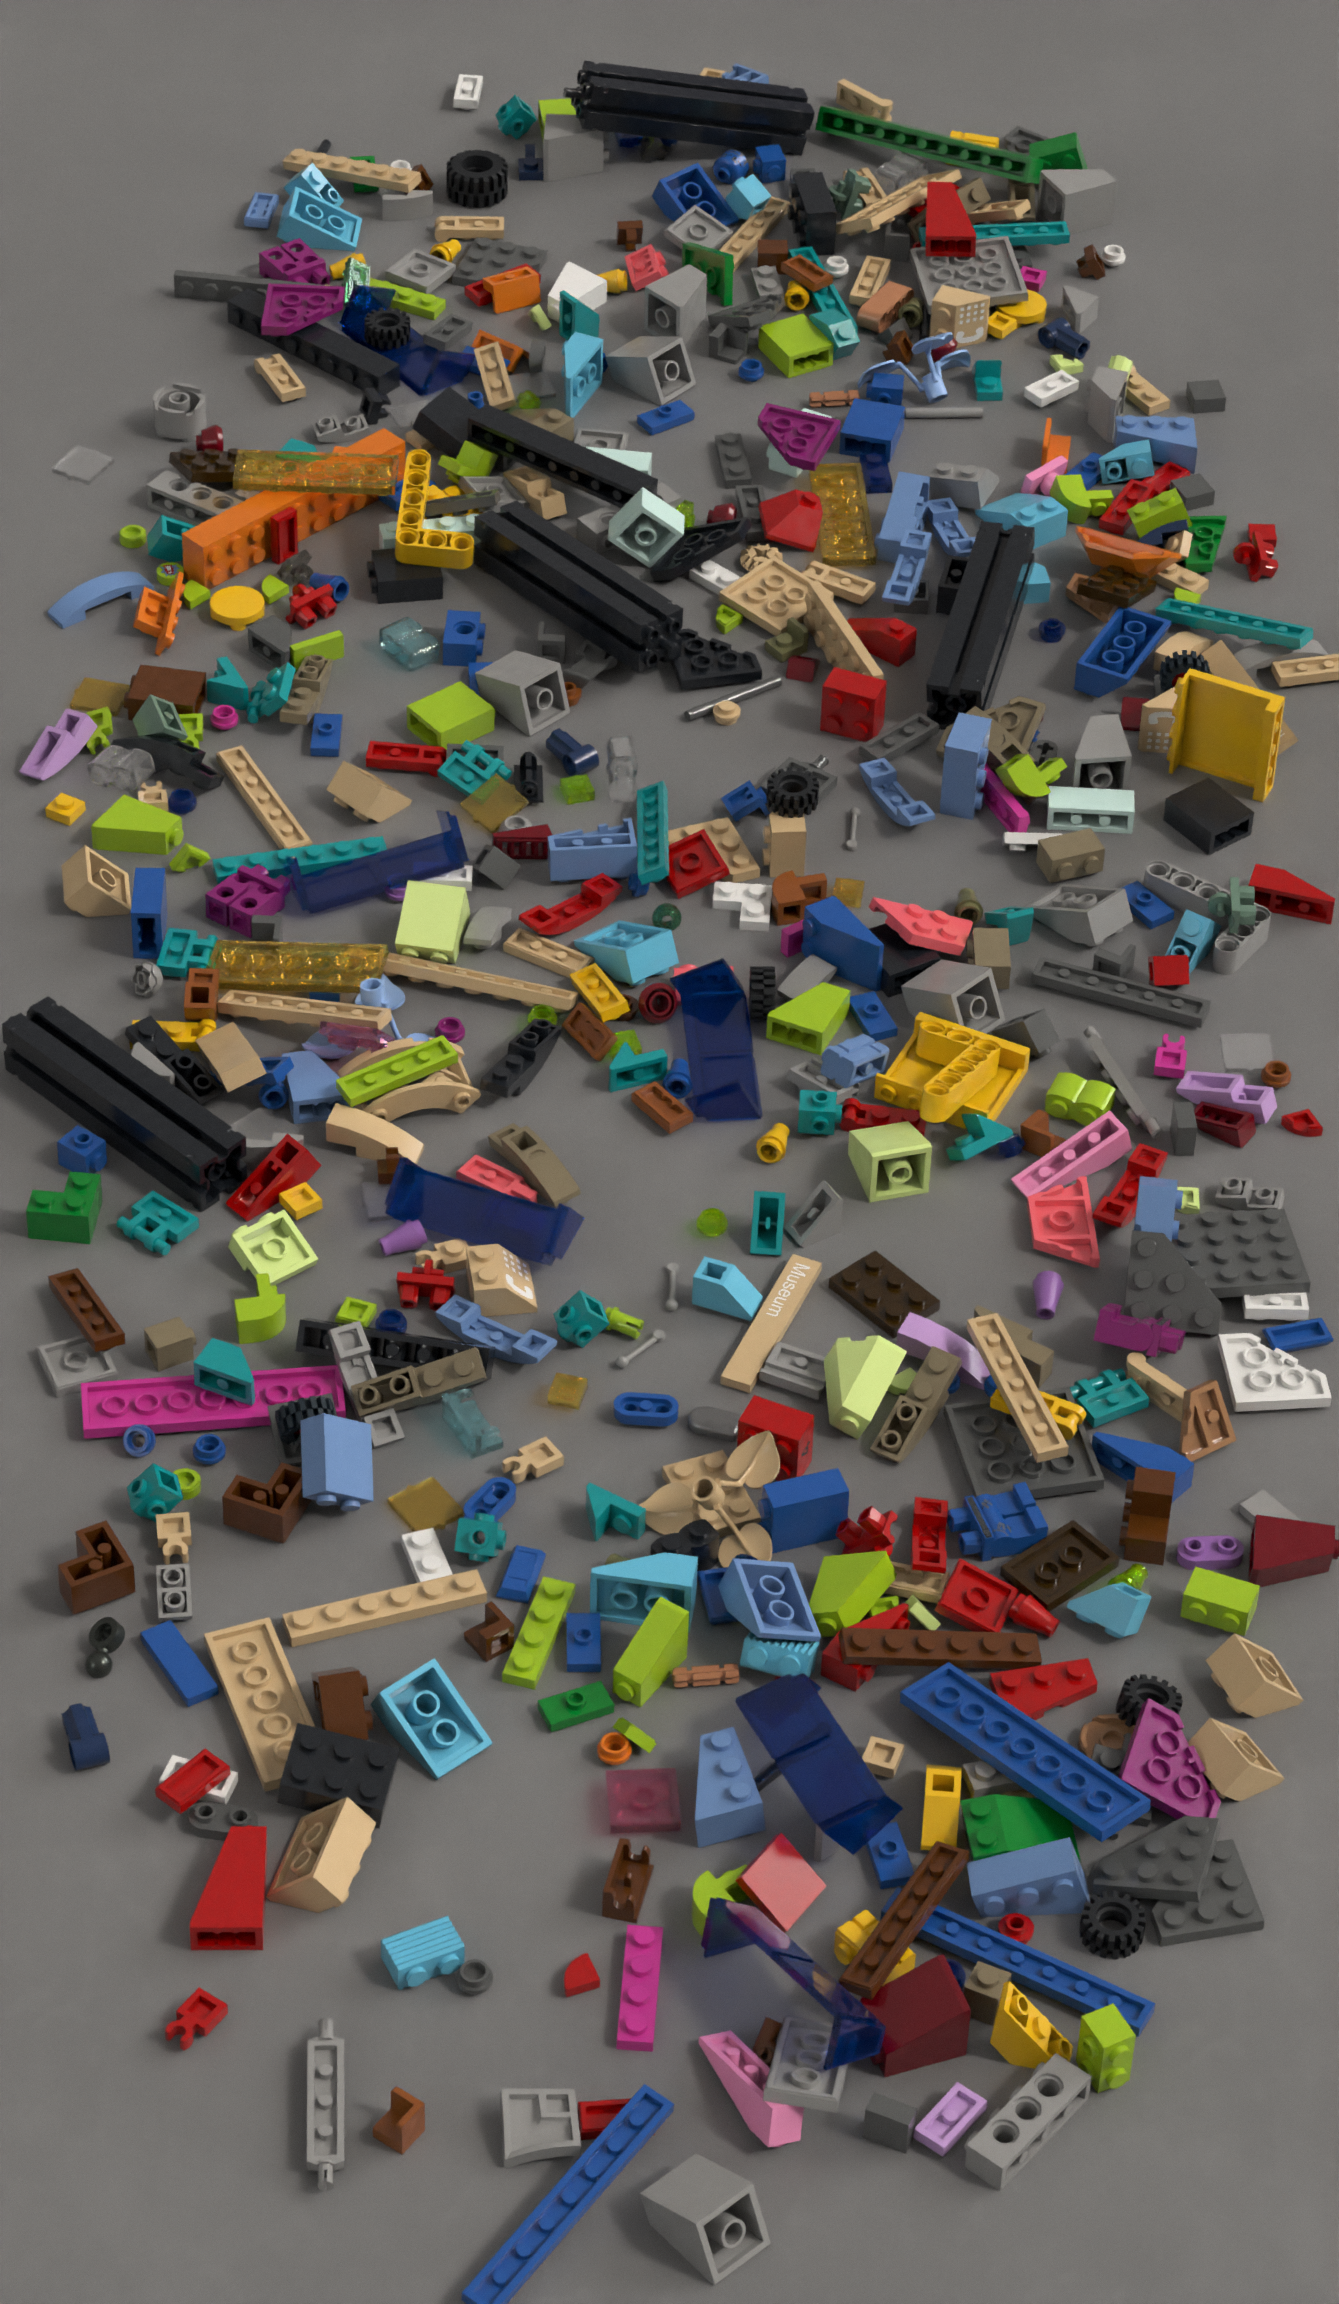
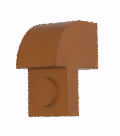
(793, 894)
(201, 994)

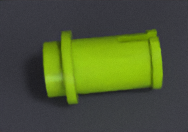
(623, 1322)

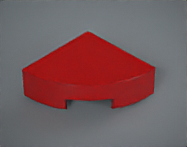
(1302, 1123)
(580, 1976)

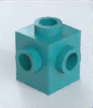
(515, 117)
(818, 1112)
(580, 1319)
(154, 1492)
(468, 1541)

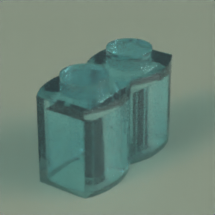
(409, 644)

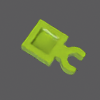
(103, 719)
(194, 728)

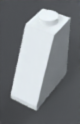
(580, 284)

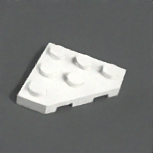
(1268, 1378)

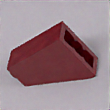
(1289, 1549)

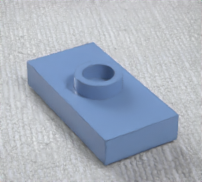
(261, 210)

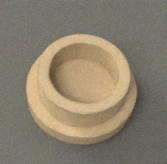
(726, 712)

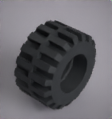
(477, 178)

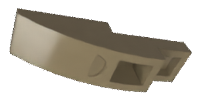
(971, 195)
(308, 690)
(1002, 746)
(536, 1162)
(419, 1385)
(919, 1407)

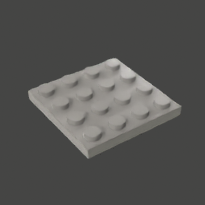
(990, 273)

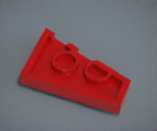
(1045, 1686)

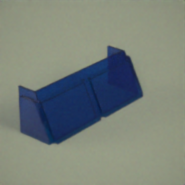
(421, 365)
(373, 872)
(719, 1044)
(481, 1214)
(818, 1760)
(854, 2030)

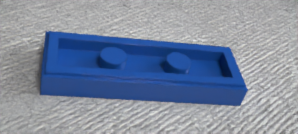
(179, 1663)

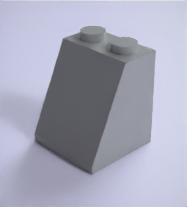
(572, 150)
(1078, 197)
(676, 303)
(653, 367)
(525, 690)
(1103, 755)
(956, 994)
(707, 2216)

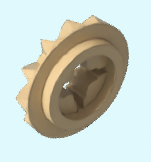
(756, 555)

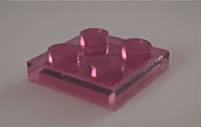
(350, 1036)
(643, 1800)

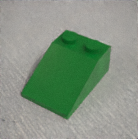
(1011, 1823)

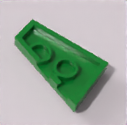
(716, 265)
(1205, 542)

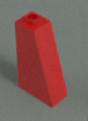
(947, 223)
(234, 1897)

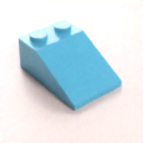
(318, 223)
(581, 370)
(1031, 511)
(630, 950)
(631, 1587)
(431, 1720)

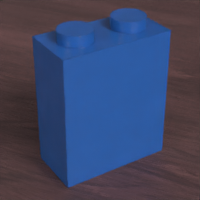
(871, 429)
(148, 912)
(804, 1509)

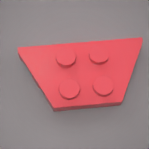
(925, 927)
(1064, 1223)

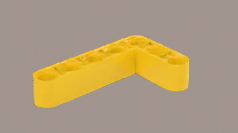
(422, 545)
(969, 1066)

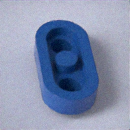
(646, 1409)
(492, 1498)

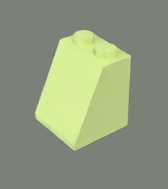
(432, 922)
(891, 1160)

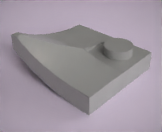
(538, 2125)

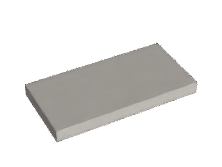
(798, 2064)

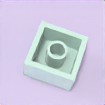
(646, 527)

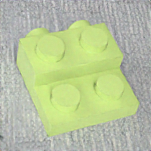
(272, 1248)

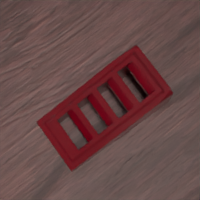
(536, 835)
(1233, 1125)

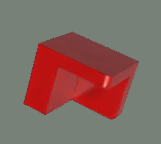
(1168, 970)

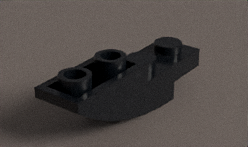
(176, 756)
(524, 1059)
(189, 1072)

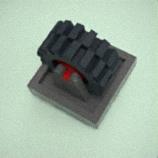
(1177, 667)
(287, 1427)

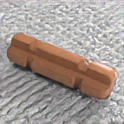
(832, 398)
(705, 1675)

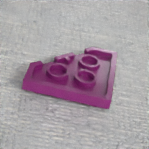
(298, 306)
(798, 435)
(1166, 1767)

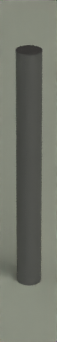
(735, 697)

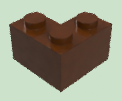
(267, 1508)
(1147, 1515)
(99, 1571)
(341, 1702)

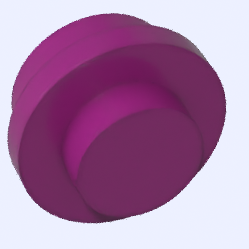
(451, 1029)

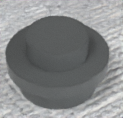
(474, 1977)

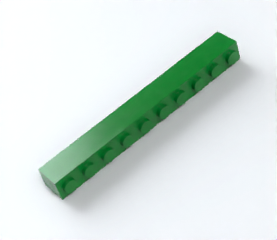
(930, 144)

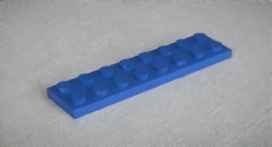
(1025, 1751)

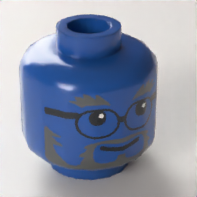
(730, 166)

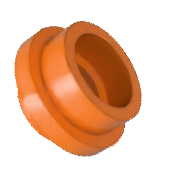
(614, 1748)

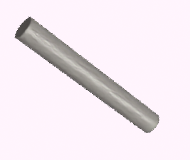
(944, 412)

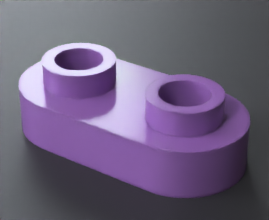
(1210, 1552)

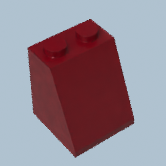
(922, 2018)

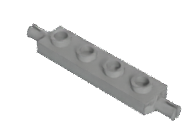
(1124, 1092)
(325, 2104)

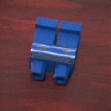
(998, 1523)

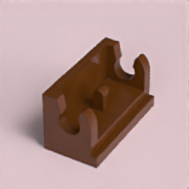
(627, 1883)

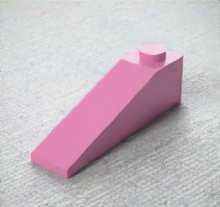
(1080, 1155)
(745, 2079)

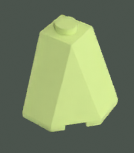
(858, 1379)

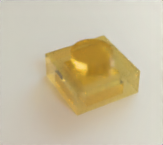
(849, 891)
(567, 1391)

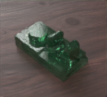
(354, 274)

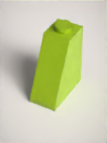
(137, 828)
(810, 1018)
(849, 1588)
(652, 1653)

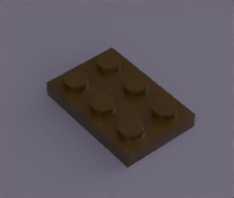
(206, 465)
(1117, 587)
(882, 1292)
(1060, 1565)

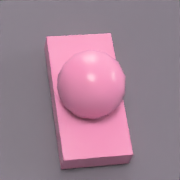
(1044, 476)

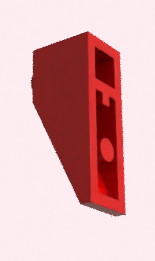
(886, 638)
(1290, 895)
(281, 1170)

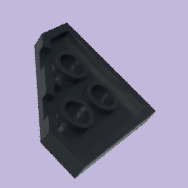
(699, 546)
(712, 663)

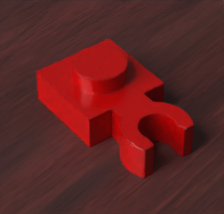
(197, 2014)

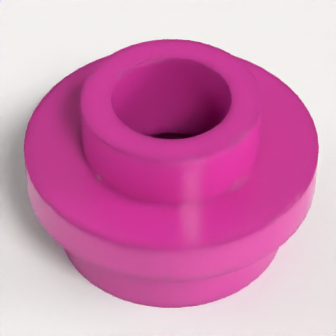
(224, 717)

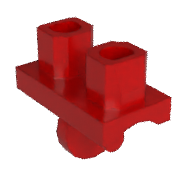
(1257, 557)
(307, 601)
(425, 1283)
(871, 1534)

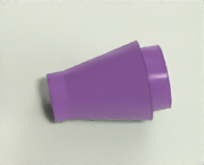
(403, 1238)
(1047, 1292)

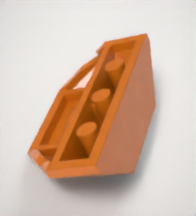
(1133, 556)

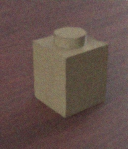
(169, 1343)
(984, 1991)

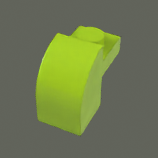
(471, 461)
(1071, 493)
(1026, 779)
(260, 1316)
(709, 1887)

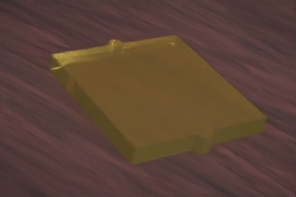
(99, 694)
(494, 803)
(426, 1506)

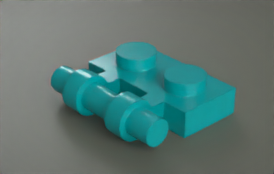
(271, 695)
(465, 775)
(178, 951)
(161, 1215)
(1113, 1401)

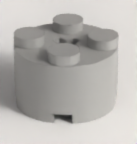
(179, 412)

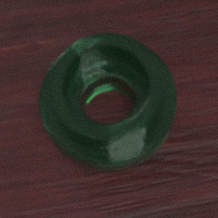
(663, 910)

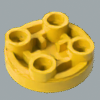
(1027, 311)
(237, 606)

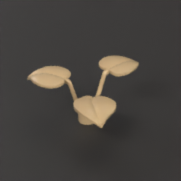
(751, 1463)

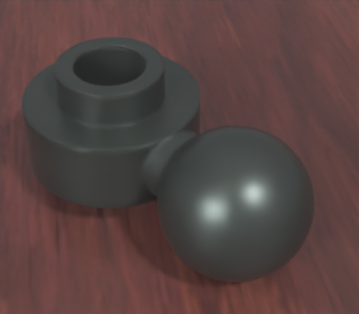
(106, 1637)

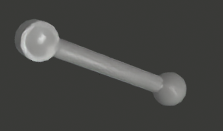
(852, 844)
(672, 1270)
(658, 1336)

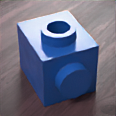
(769, 163)
(886, 388)
(82, 1151)

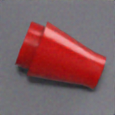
(1032, 1615)

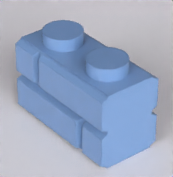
(854, 1060)

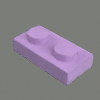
(950, 2119)

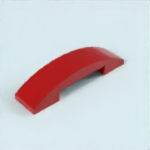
(594, 898)
(1121, 1204)
(929, 1535)

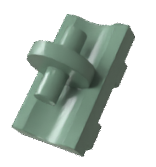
(847, 191)
(1237, 904)

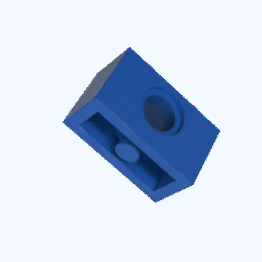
(463, 638)

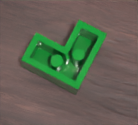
(1059, 152)
(69, 1214)

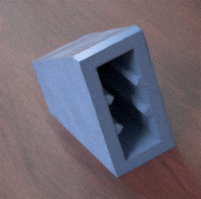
(311, 1088)

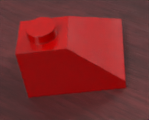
(792, 519)

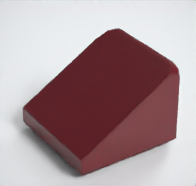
(802, 668)
(1131, 713)

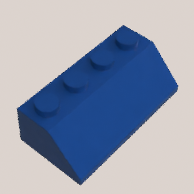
(1118, 651)

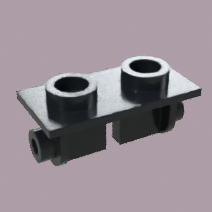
(529, 778)

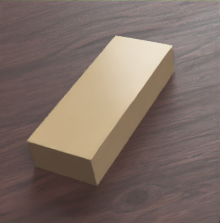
(230, 1056)

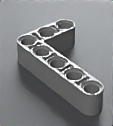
(1187, 891)

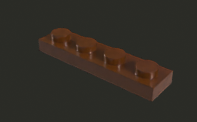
(86, 1310)

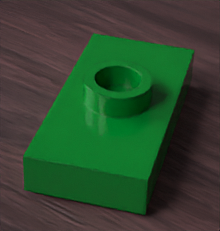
(576, 1706)

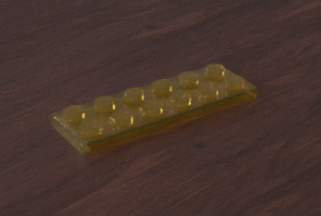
(316, 472)
(845, 525)
(296, 965)

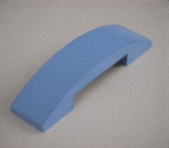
(948, 529)
(908, 568)
(72, 606)
(891, 796)
(466, 1322)

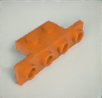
(158, 613)

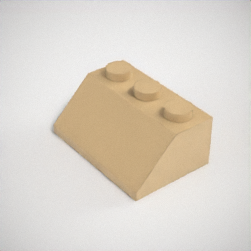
(323, 1857)

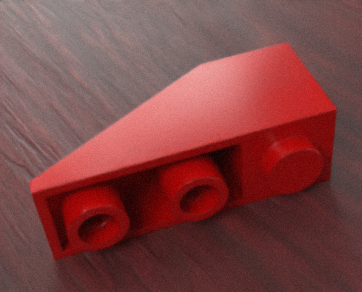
(854, 1675)

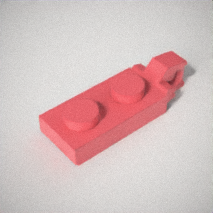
(494, 1177)

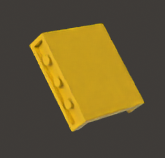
(1226, 730)
(909, 1073)

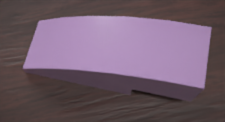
(59, 745)
(1230, 1092)
(920, 1334)

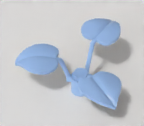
(932, 382)
(372, 993)

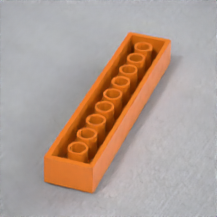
(243, 533)

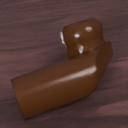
(766, 2040)

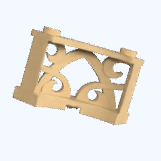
(443, 1089)

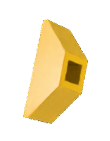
(941, 1805)
(1024, 2033)

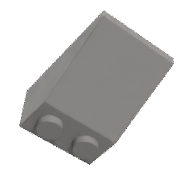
(1083, 912)

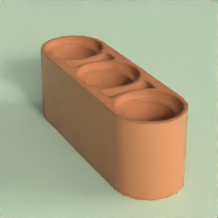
(883, 307)

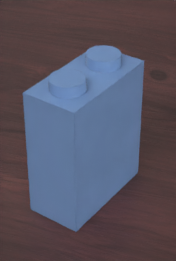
(336, 1461)

